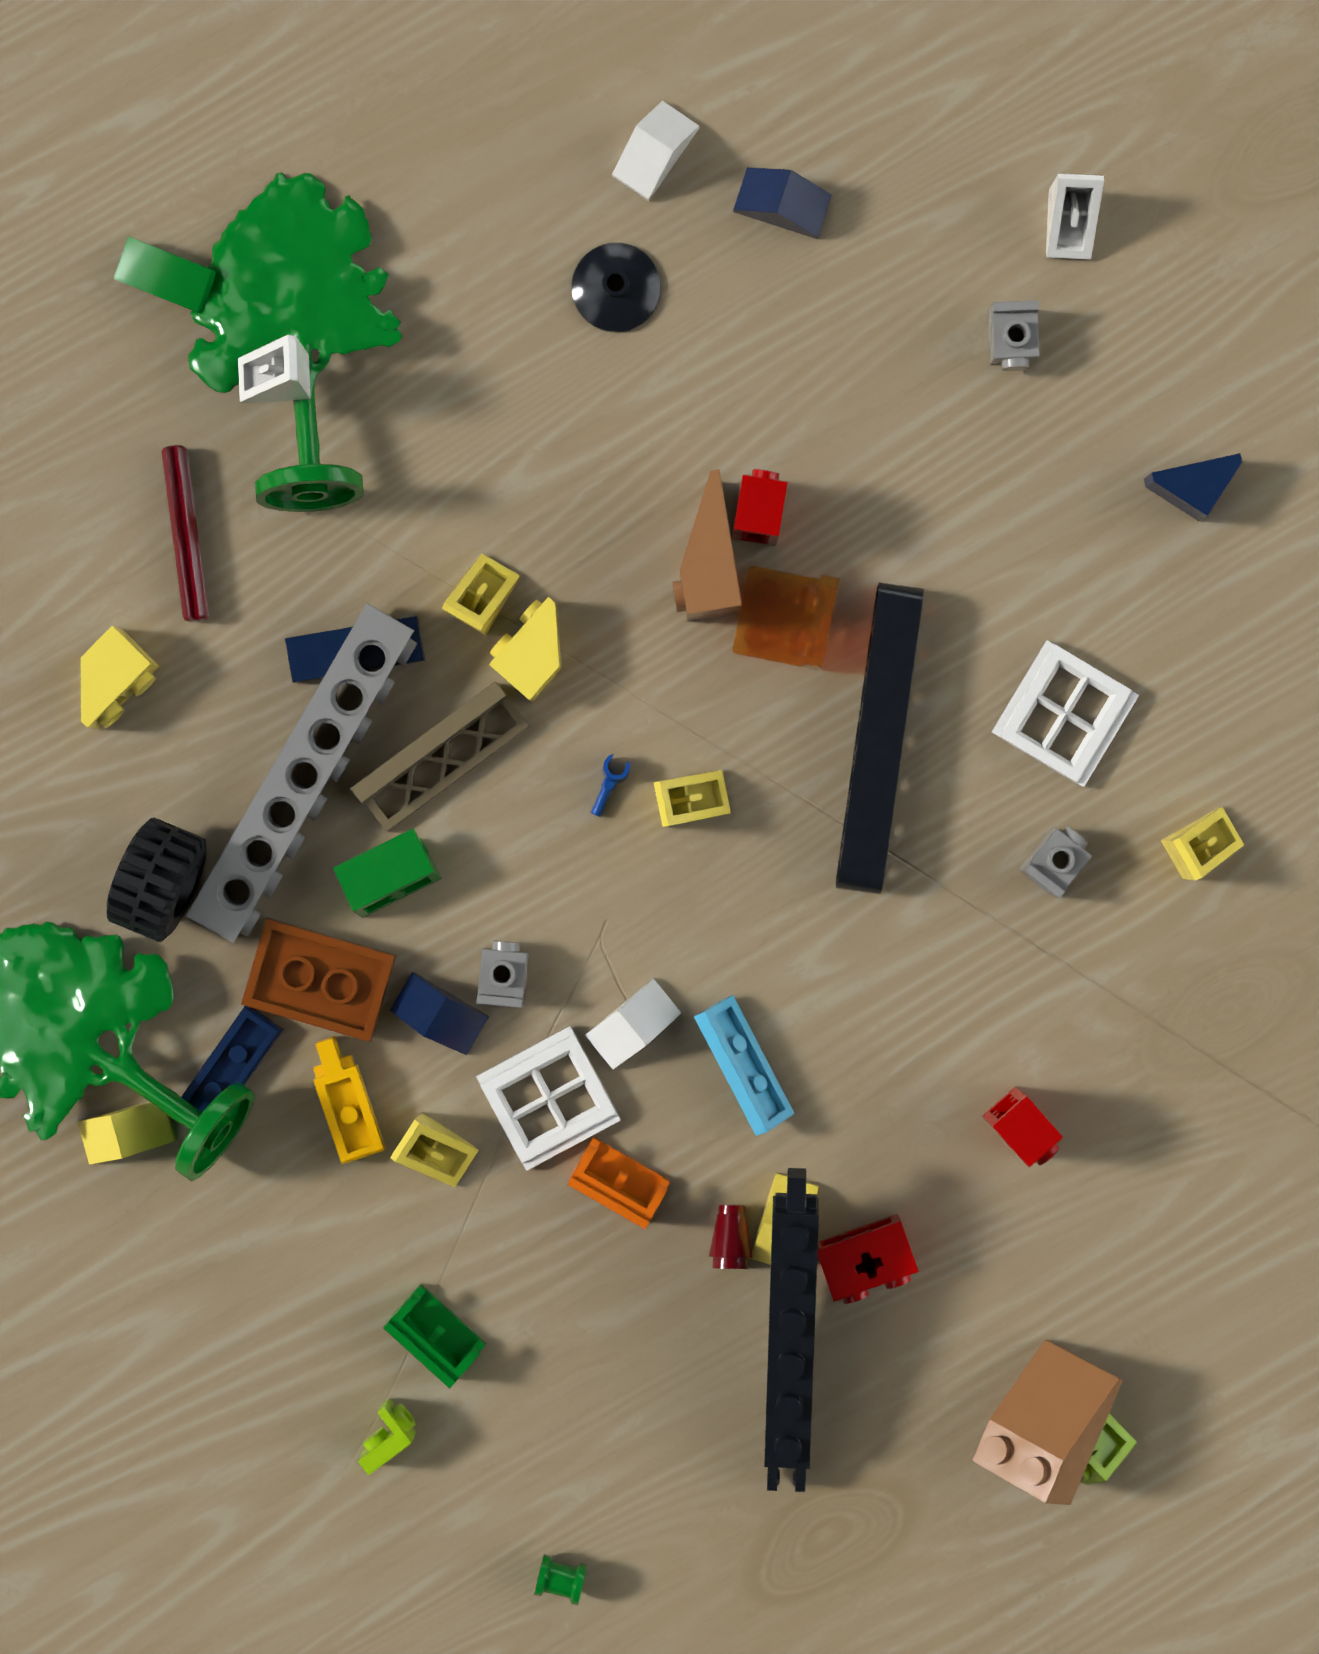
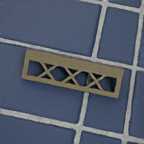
(431, 742)

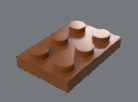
(318, 979)

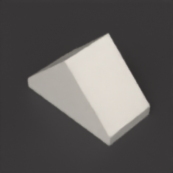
(654, 149)
(1073, 215)
(275, 372)
(633, 1024)

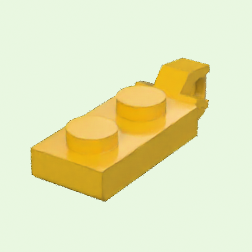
(346, 1103)

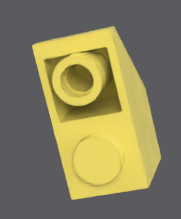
(533, 653)
(110, 675)

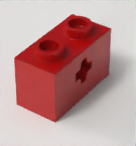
(760, 508)
(1024, 1128)
(843, 1252)

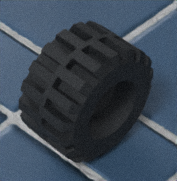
(156, 879)

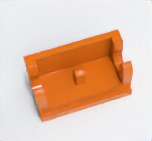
(619, 1182)

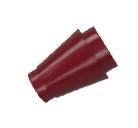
(731, 1239)

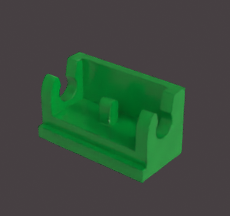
(387, 873)
(434, 1335)

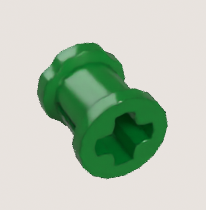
(560, 1579)

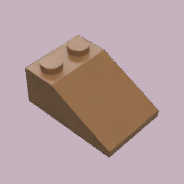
(708, 568)
(1049, 1424)

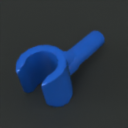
(608, 786)

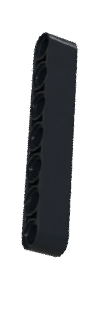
(879, 738)

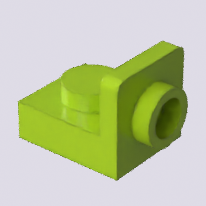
(384, 1445)
(1108, 1453)

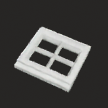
(1098, 734)
(567, 1132)

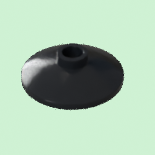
(616, 309)

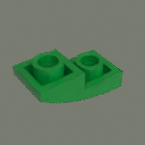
(164, 274)

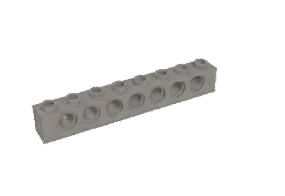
(213, 905)

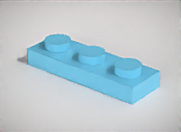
(744, 1065)

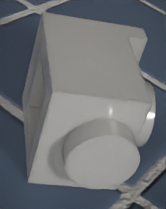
(1004, 351)
(1040, 865)
(503, 993)

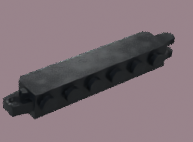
(791, 1331)

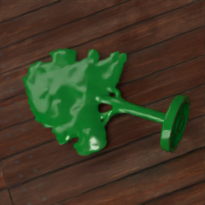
(292, 273)
(54, 1007)

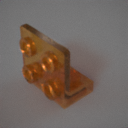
(785, 617)

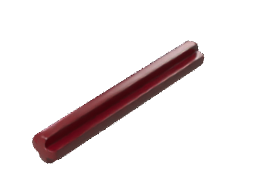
(185, 533)

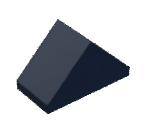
(783, 200)
(1194, 486)
(438, 1014)

